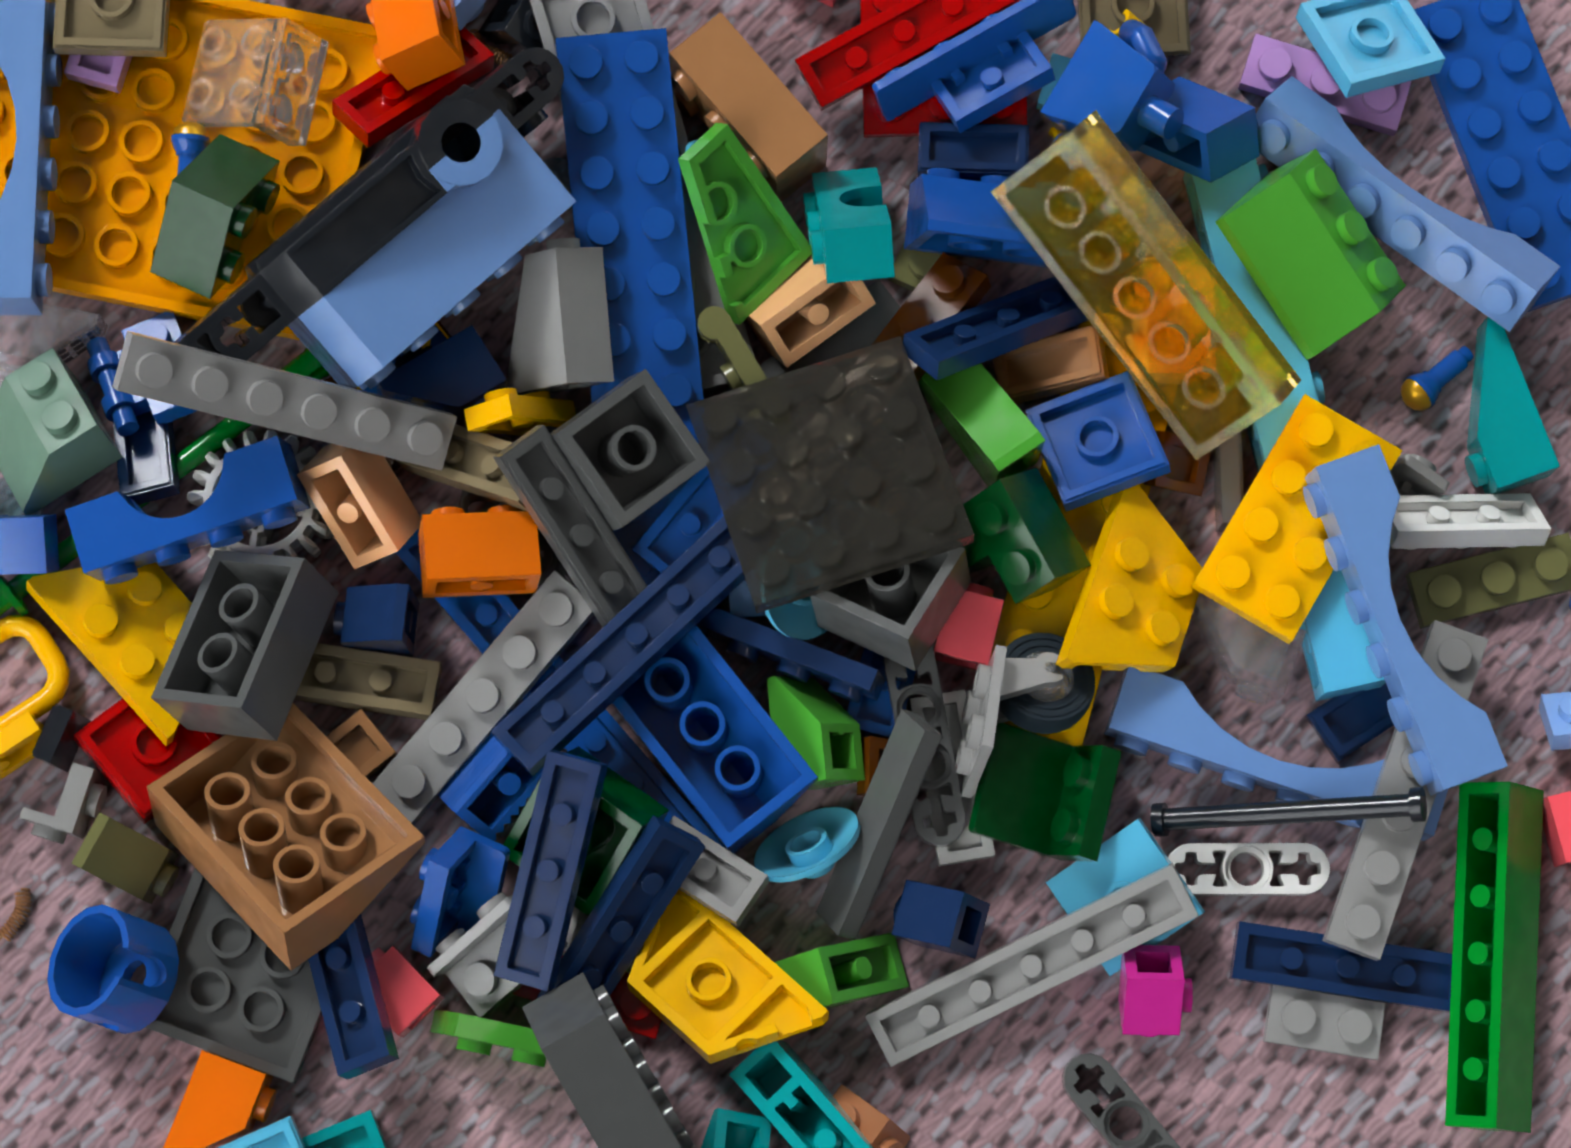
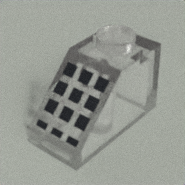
(32, 335)

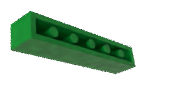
(1494, 957)

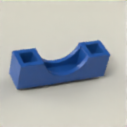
(254, 490)

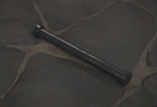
(1287, 812)

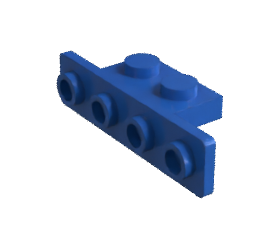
(979, 68)

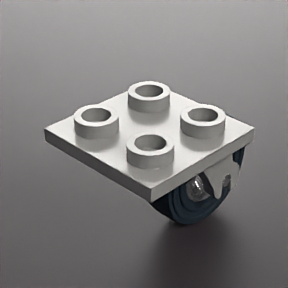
(1022, 688)

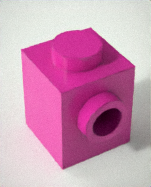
(1153, 991)

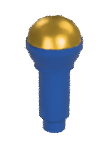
(188, 142)
(1423, 388)

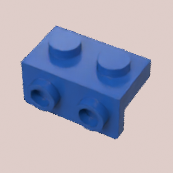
(456, 884)

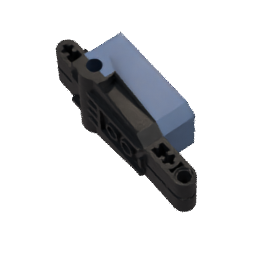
(406, 233)

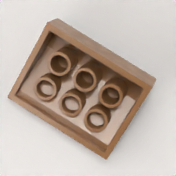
(285, 833)

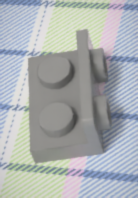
(472, 957)

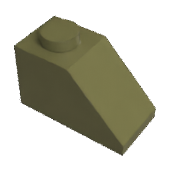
(127, 859)

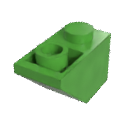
(818, 730)

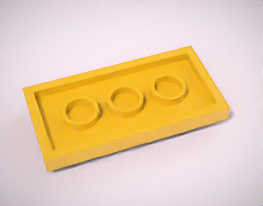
(1273, 550)

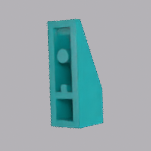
(1504, 429)
(796, 1099)

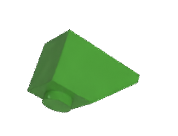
(848, 970)

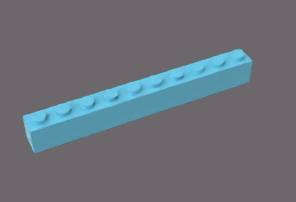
(1332, 641)

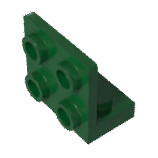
(1045, 795)

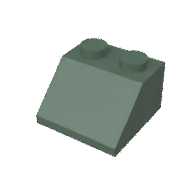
(49, 433)

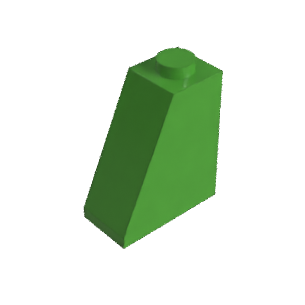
(984, 422)

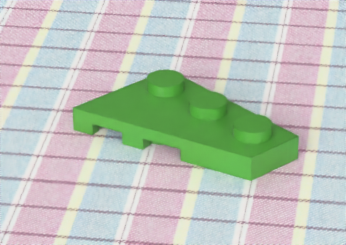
(741, 222)
(479, 1035)

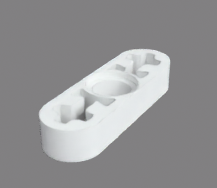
(1287, 853)

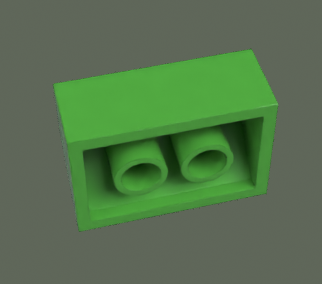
(1310, 253)

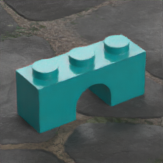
(849, 225)

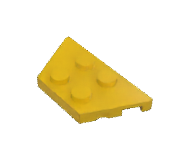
(1134, 592)
(120, 630)
(717, 984)

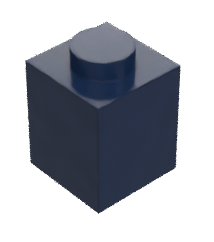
(940, 918)

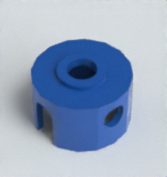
(95, 967)

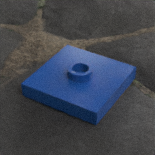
(1098, 441)

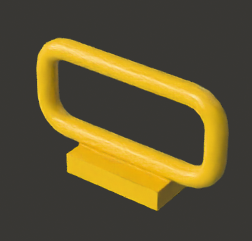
(21, 725)

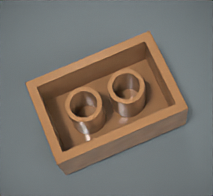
(730, 84)

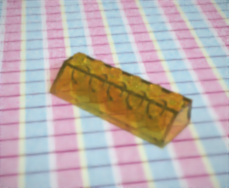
(1146, 286)

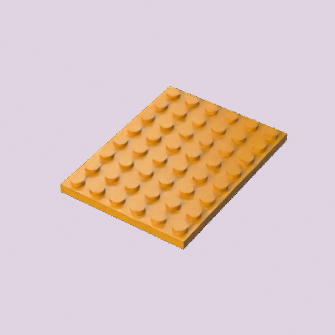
(121, 160)

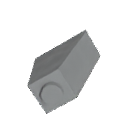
(561, 321)

